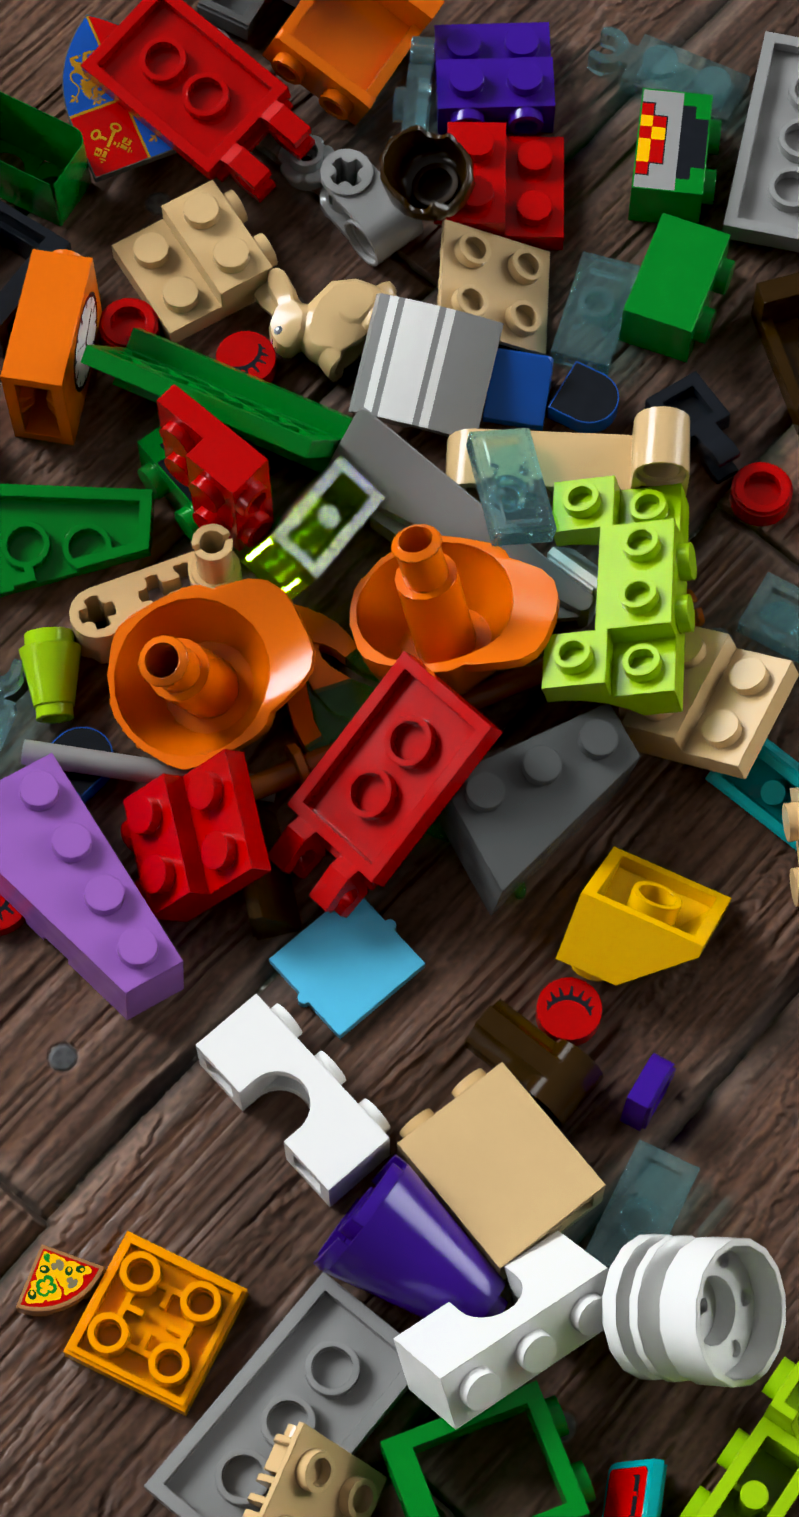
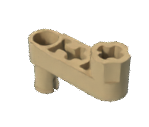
(113, 601)

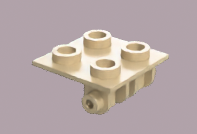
(497, 282)
(315, 1479)

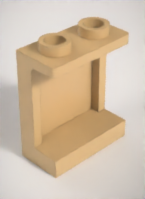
(500, 1166)

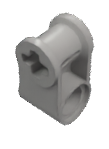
(361, 208)

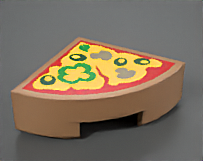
(57, 1282)

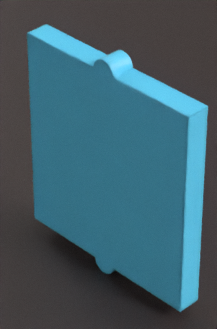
(347, 965)

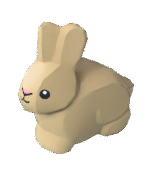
(328, 328)

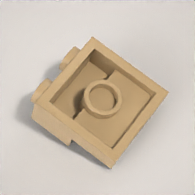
(196, 261)
(727, 707)

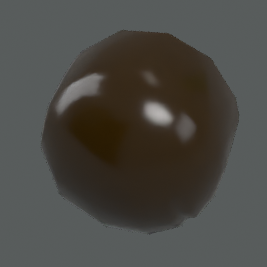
(426, 174)

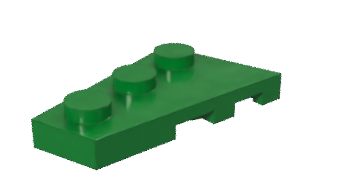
(69, 532)

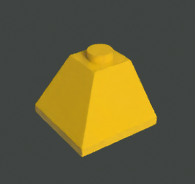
(638, 920)

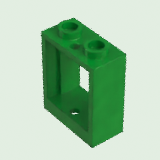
(548, 1425)

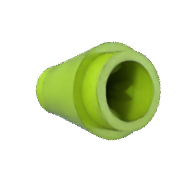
(51, 672)

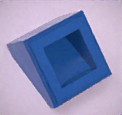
(519, 389)

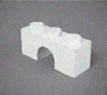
(261, 1053)
(471, 1362)

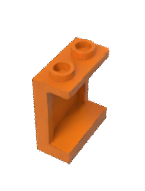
(347, 48)

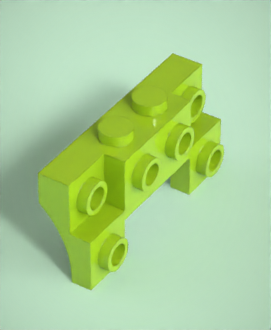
(641, 596)
(762, 1465)

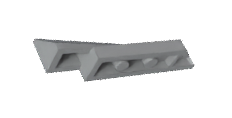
(425, 495)

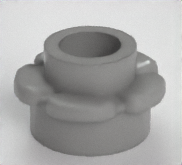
(304, 174)

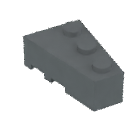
(534, 798)

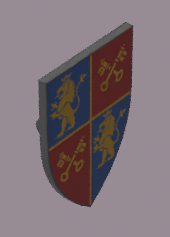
(110, 133)

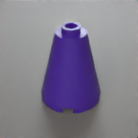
(410, 1250)

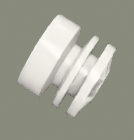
(694, 1309)

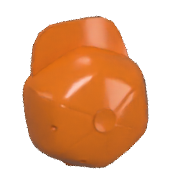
(452, 607)
(207, 669)

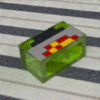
(314, 528)

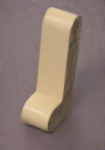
(648, 458)

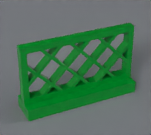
(244, 403)

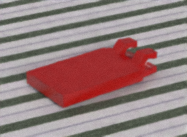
(198, 92)
(382, 784)

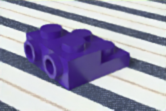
(495, 76)

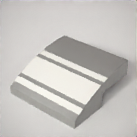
(425, 365)

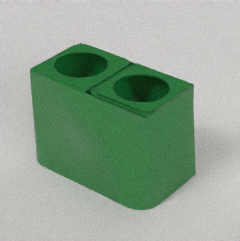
(37, 138)

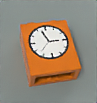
(48, 338)

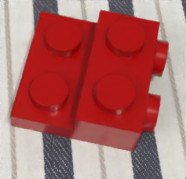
(515, 184)
(219, 467)
(195, 837)

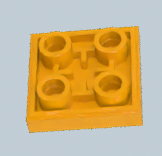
(156, 1323)

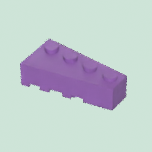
(79, 893)

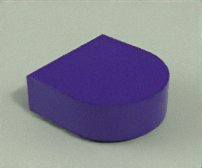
(648, 1092)

